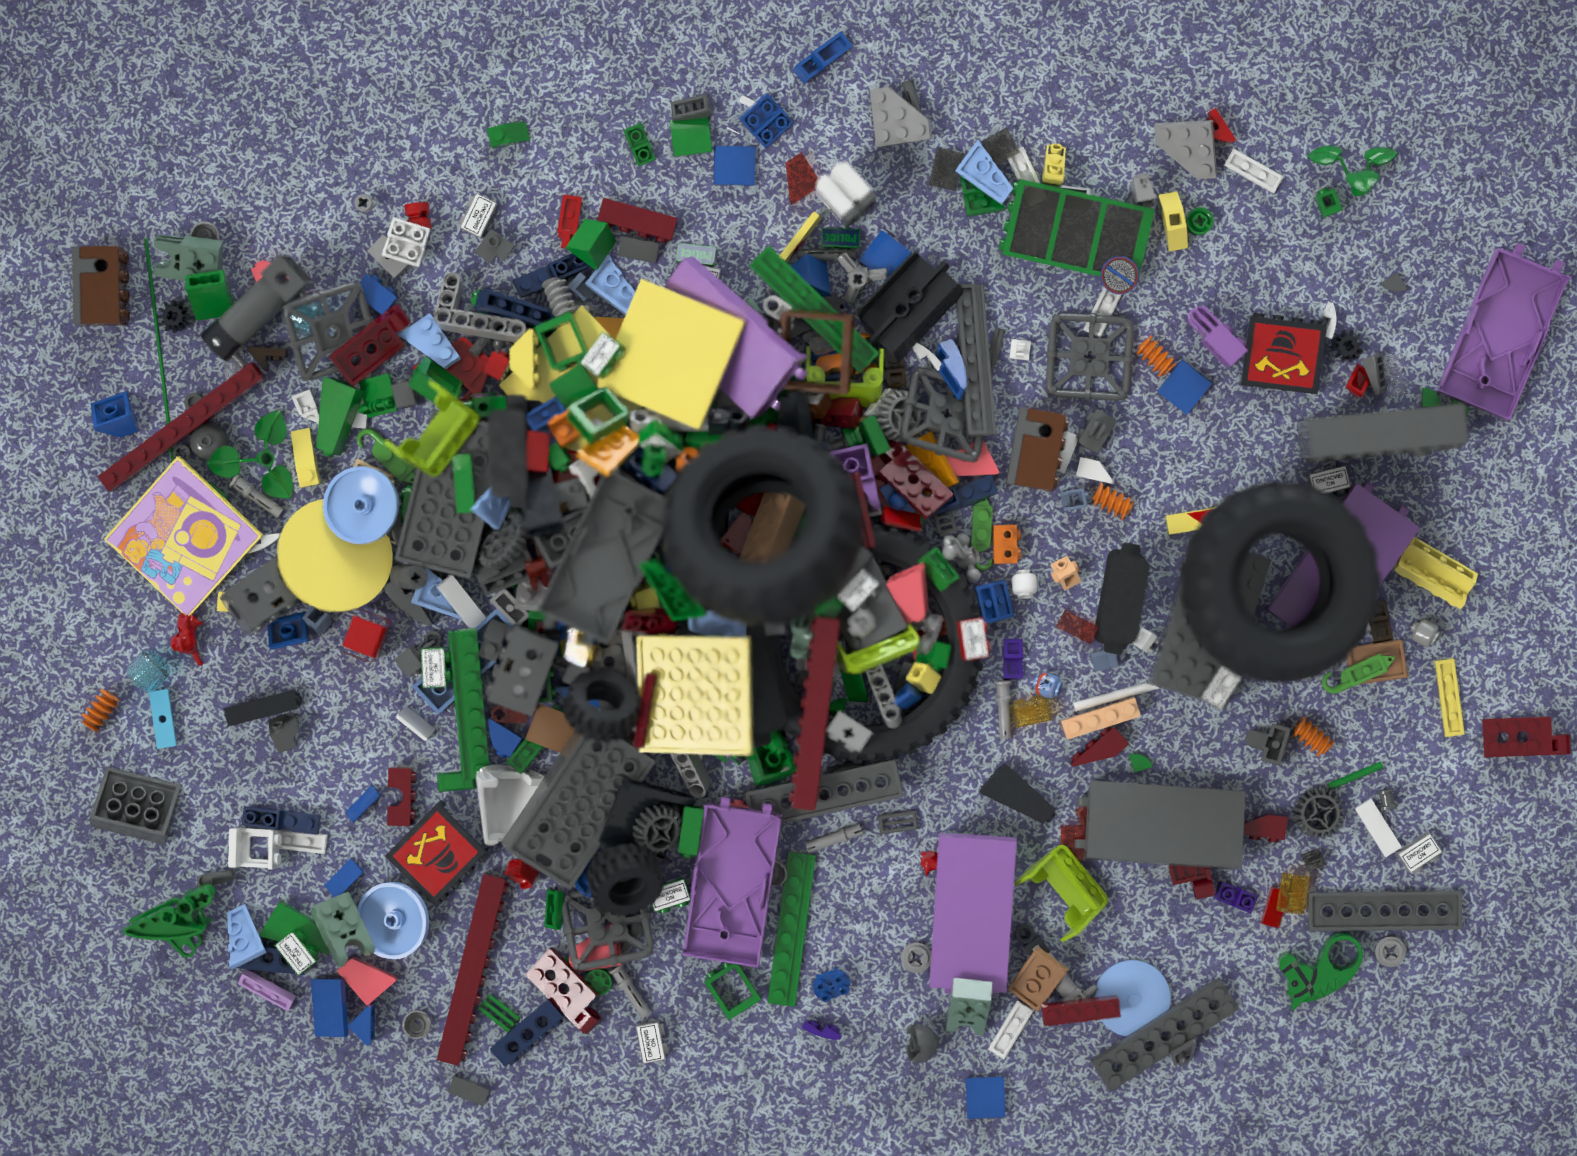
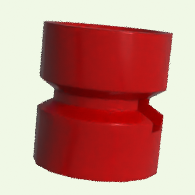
(418, 213)

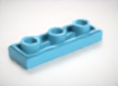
(164, 731)

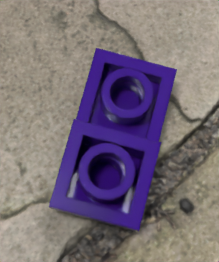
(1235, 897)
(827, 1031)

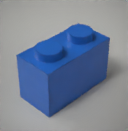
(377, 295)

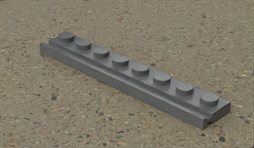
(976, 359)

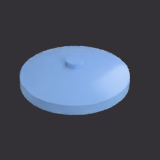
(361, 505)
(394, 919)
(1141, 994)

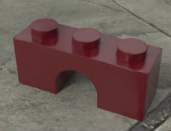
(403, 780)

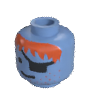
(1047, 685)

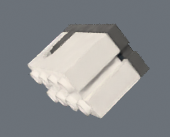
(845, 194)

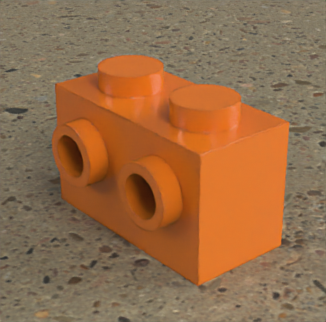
(1005, 544)

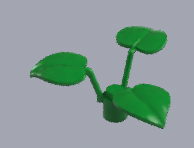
(1360, 181)
(278, 481)

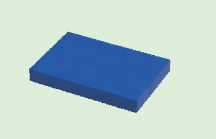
(329, 1007)

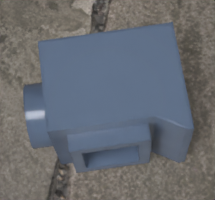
(1065, 499)
(317, 621)

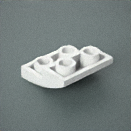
(406, 242)

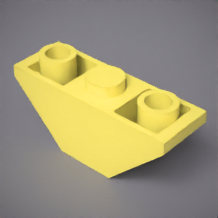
(1054, 165)
(1173, 221)
(524, 359)

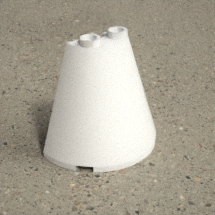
(502, 798)

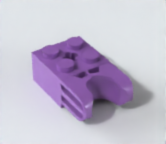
(1216, 336)
(858, 460)

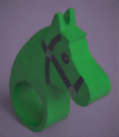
(1314, 982)

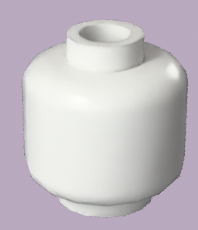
(1024, 584)

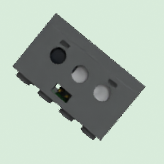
(259, 598)
(521, 669)

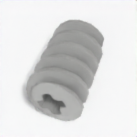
(557, 297)

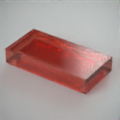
(1077, 626)

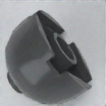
(208, 439)
(922, 1043)

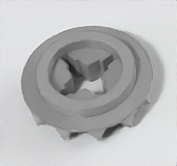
(1399, 950)
(914, 966)

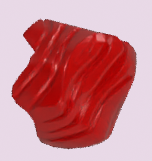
(522, 873)

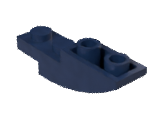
(562, 268)
(969, 494)
(281, 820)

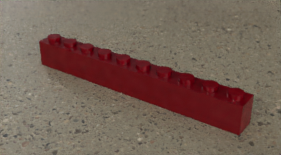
(181, 427)
(815, 713)
(471, 969)

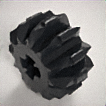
(177, 309)
(1342, 349)

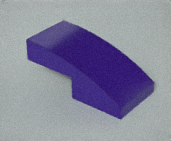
(1012, 659)

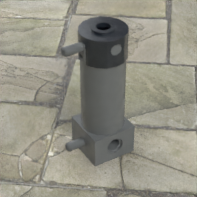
(256, 308)

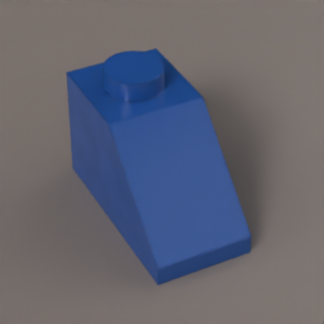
(503, 739)

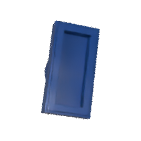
(894, 499)

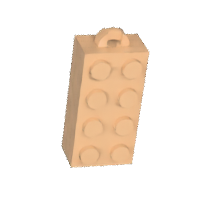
(772, 527)

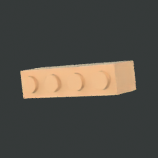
(1100, 718)

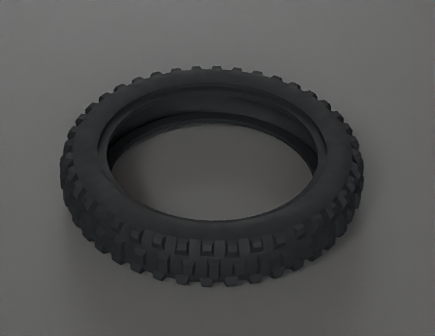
(937, 708)

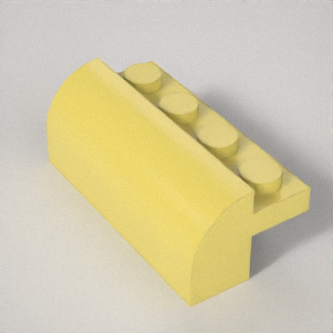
(1436, 572)

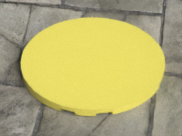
(327, 568)

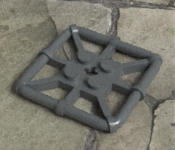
(321, 324)
(1097, 367)
(935, 420)
(601, 936)

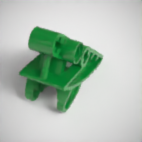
(175, 924)

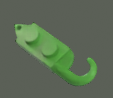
(395, 464)
(982, 530)
(1359, 673)

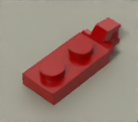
(569, 218)

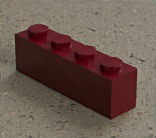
(637, 219)
(1080, 1010)

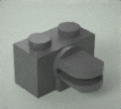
(1096, 430)
(410, 660)
(571, 671)
(1272, 743)

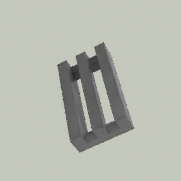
(898, 814)

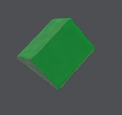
(592, 242)

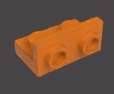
(562, 429)

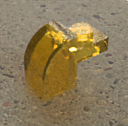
(574, 649)

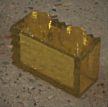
(1030, 712)
(1293, 893)

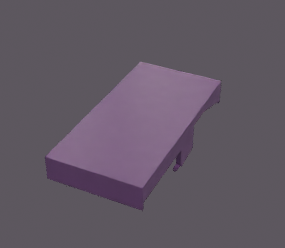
(1503, 332)
(760, 359)
(1384, 527)
(732, 883)
(973, 910)

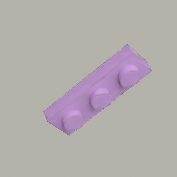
(266, 989)

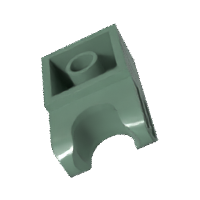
(188, 256)
(802, 633)
(341, 933)
(969, 1005)

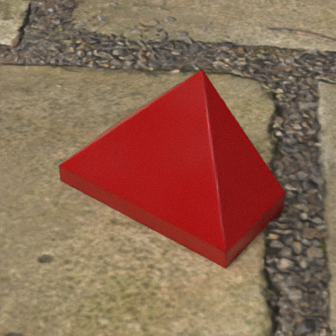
(1358, 381)

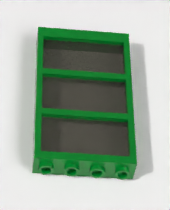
(1073, 228)

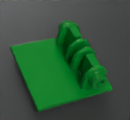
(377, 396)

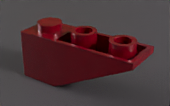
(843, 413)
(650, 621)
(1106, 746)
(1267, 826)

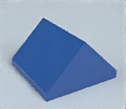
(814, 273)
(288, 631)
(364, 1025)

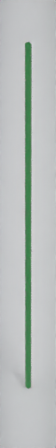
(157, 337)

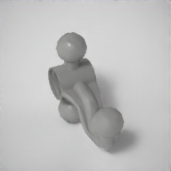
(966, 557)

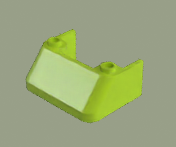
(866, 392)
(441, 437)
(878, 653)
(1072, 884)

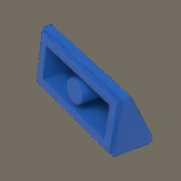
(362, 803)
(344, 878)

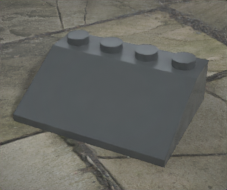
(881, 606)
(135, 805)

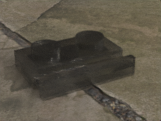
(1000, 146)
(943, 169)

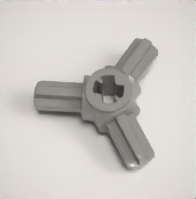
(857, 284)

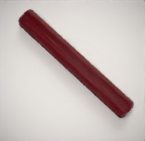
(868, 538)
(645, 709)

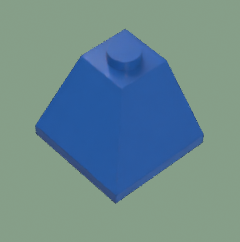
(114, 415)

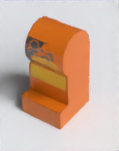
(830, 364)

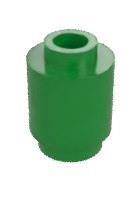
(779, 743)

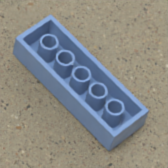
(441, 697)

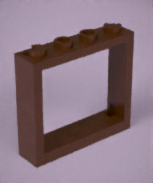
(847, 350)

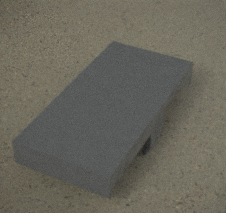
(604, 558)
(1163, 825)

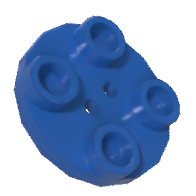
(831, 984)

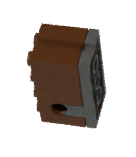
(98, 295)
(1032, 456)

